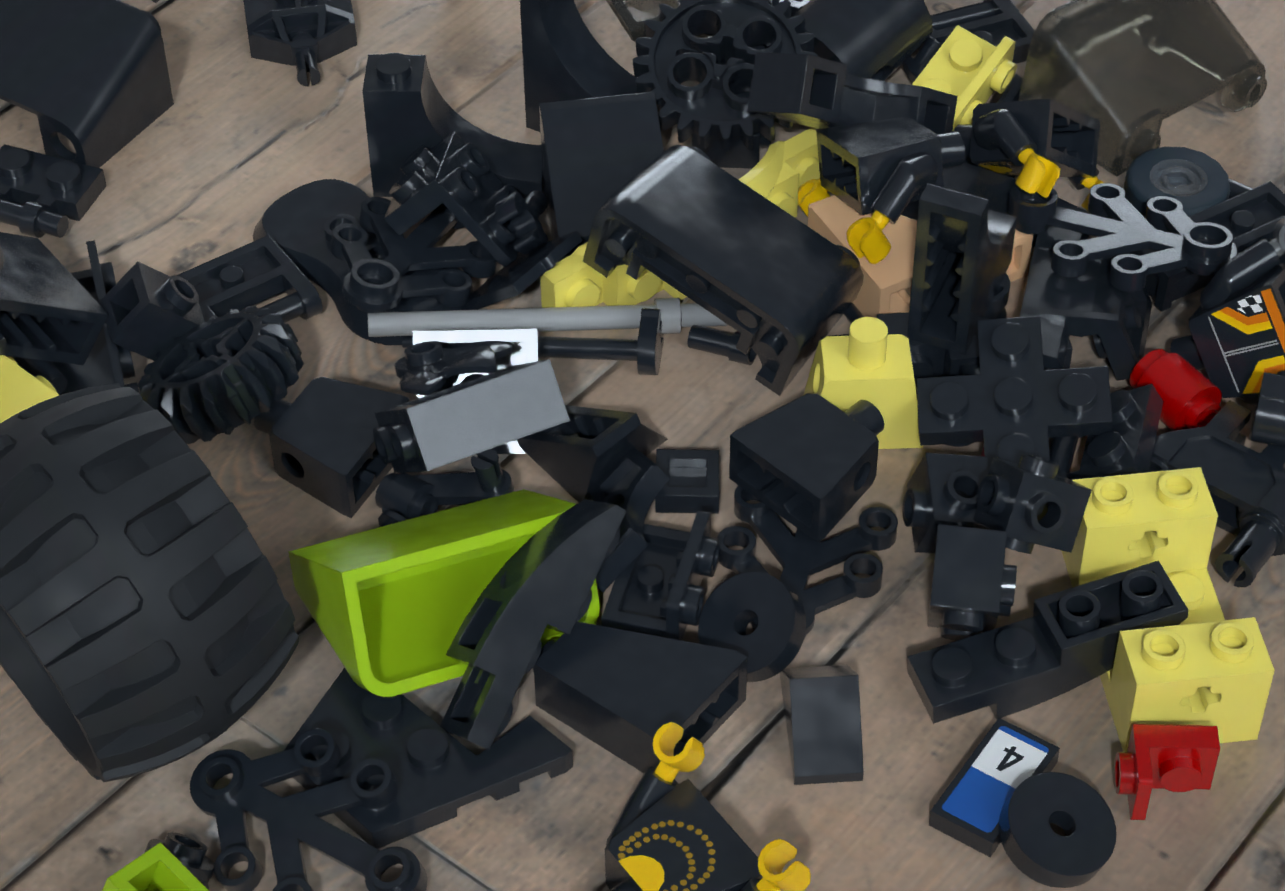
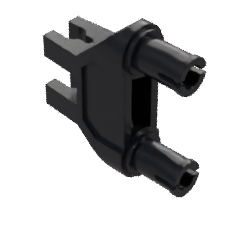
(1242, 484)

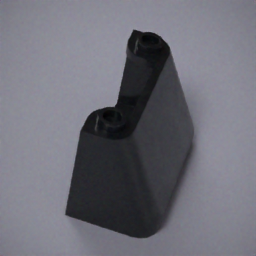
(729, 256)

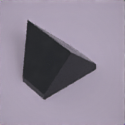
(588, 446)

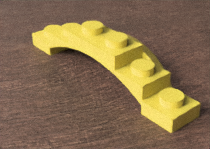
(774, 177)

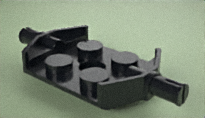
(300, 32)

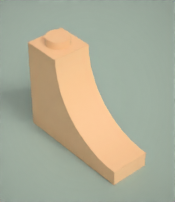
(889, 282)

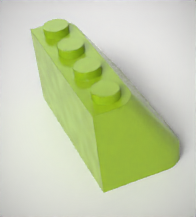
(404, 588)

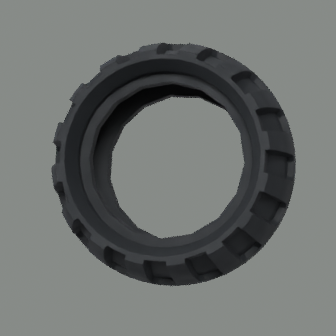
(129, 585)

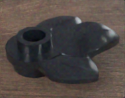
(431, 367)

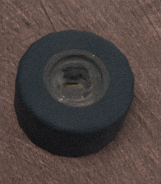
(1179, 174)

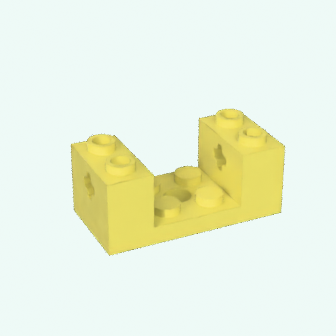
(1186, 672)

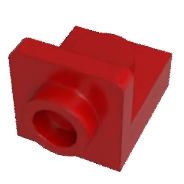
(1167, 759)

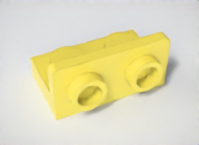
(969, 70)

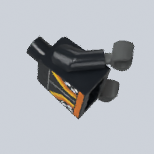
(1241, 321)

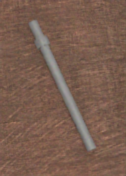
(545, 319)

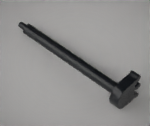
(645, 350)

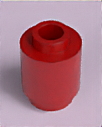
(1186, 393)

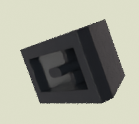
(823, 723)

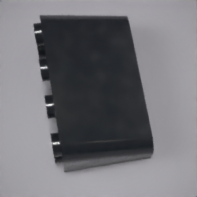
(84, 72)

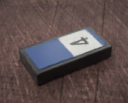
(977, 794)

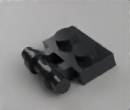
(45, 191)

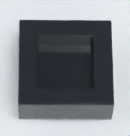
(691, 483)

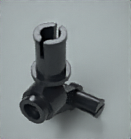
(414, 496)

